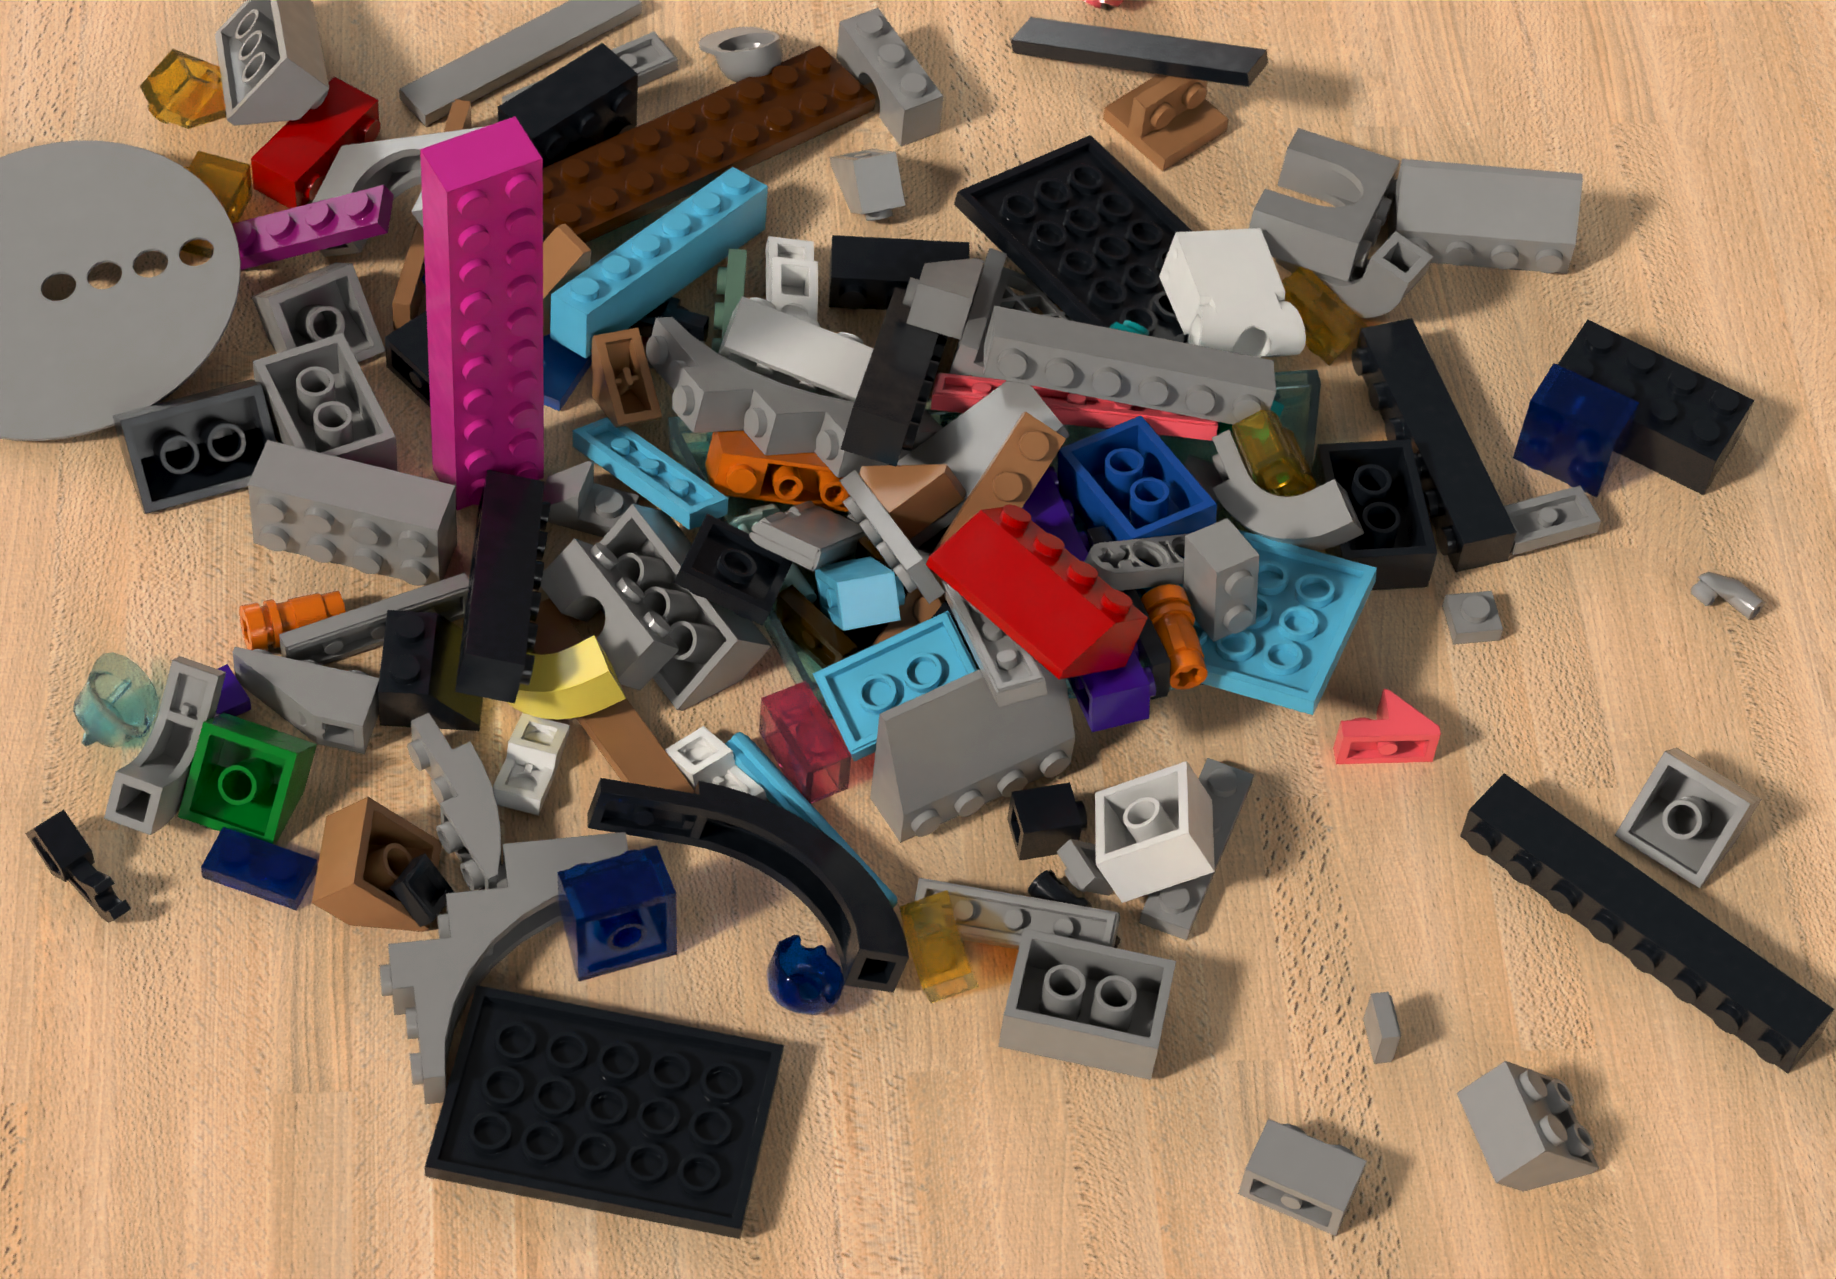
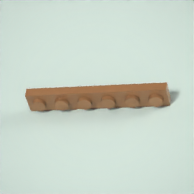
(1005, 482)

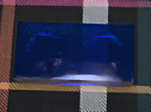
(259, 868)

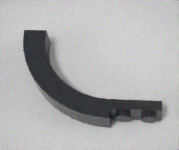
(782, 847)

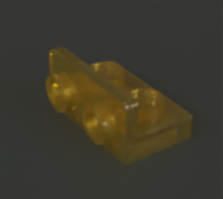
(1327, 320)

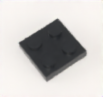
(733, 570)

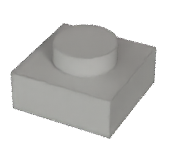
(1472, 617)
(1081, 867)

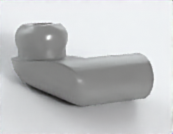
(1730, 590)

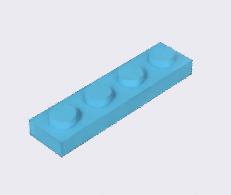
(650, 472)

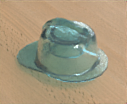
(115, 702)

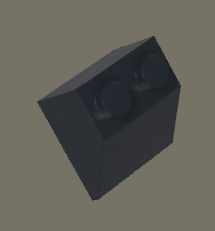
(421, 673)

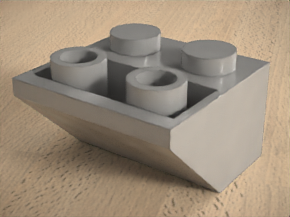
(1527, 1128)

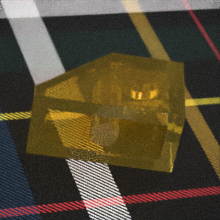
(185, 91)
(938, 947)

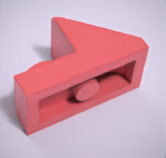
(1396, 736)

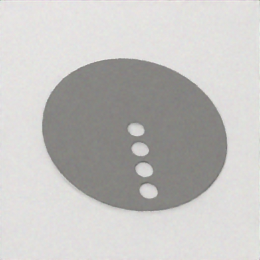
(118, 346)

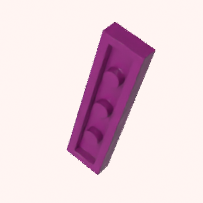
(314, 226)

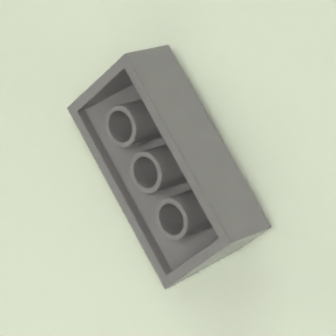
(271, 62)
(1488, 214)
(712, 640)

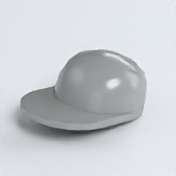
(744, 51)

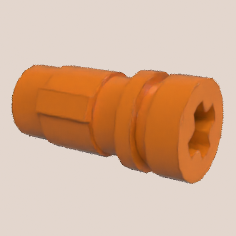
(1174, 622)
(265, 623)

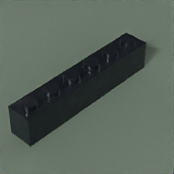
(894, 387)
(1417, 407)
(502, 586)

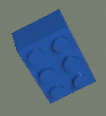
(1132, 484)

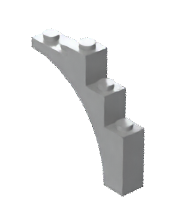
(778, 418)
(481, 927)

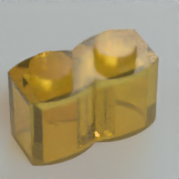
(1273, 455)

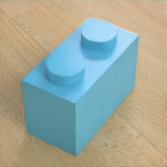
(859, 593)

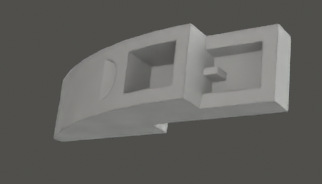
(466, 802)

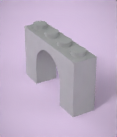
(378, 163)
(1323, 236)

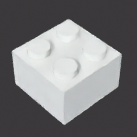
(1154, 832)

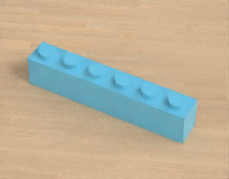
(659, 261)

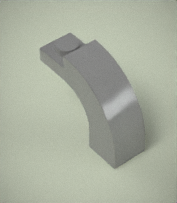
(1382, 281)
(1308, 520)
(153, 784)

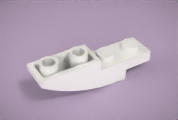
(792, 276)

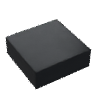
(422, 890)

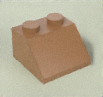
(361, 859)

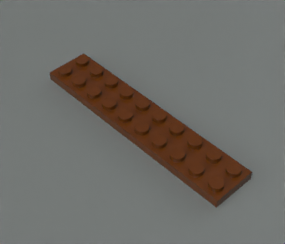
(700, 142)

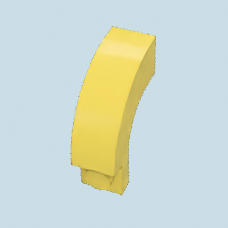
(570, 683)

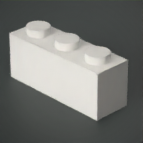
(795, 350)

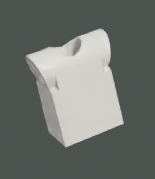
(1231, 294)

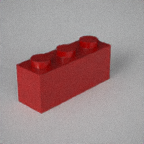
(302, 151)

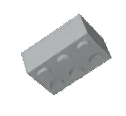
(325, 403)
(1087, 1003)

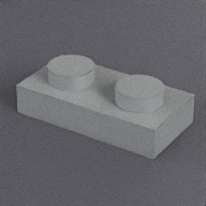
(1552, 519)

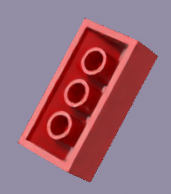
(1039, 593)

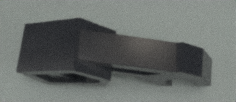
(71, 860)

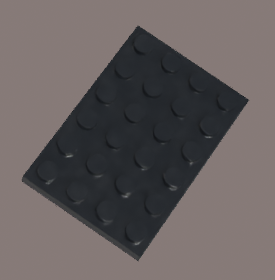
(1083, 235)
(606, 1111)

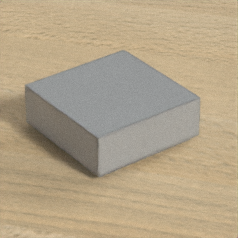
(1382, 1027)

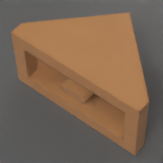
(623, 378)
(914, 493)

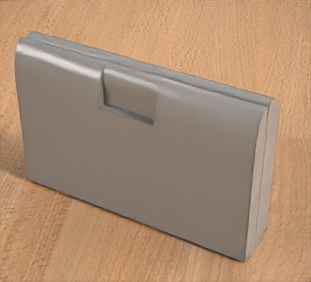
(808, 535)

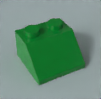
(246, 777)

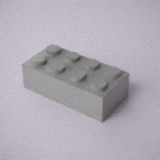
(353, 514)

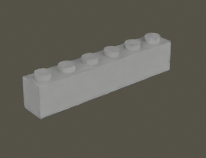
(1126, 367)

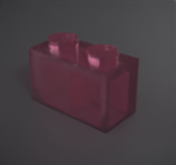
(804, 742)

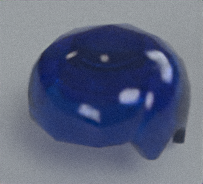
(804, 977)

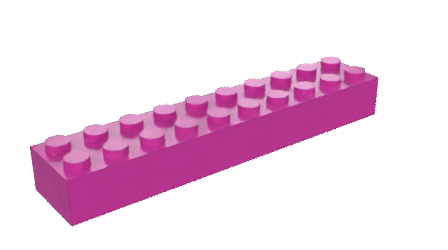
(484, 305)

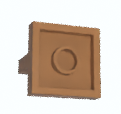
(1166, 118)

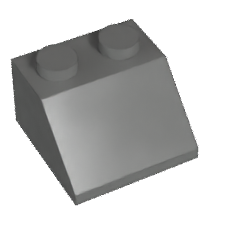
(318, 308)
(1687, 816)

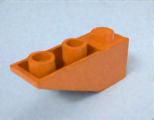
(743, 471)

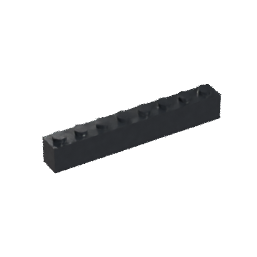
(1646, 923)

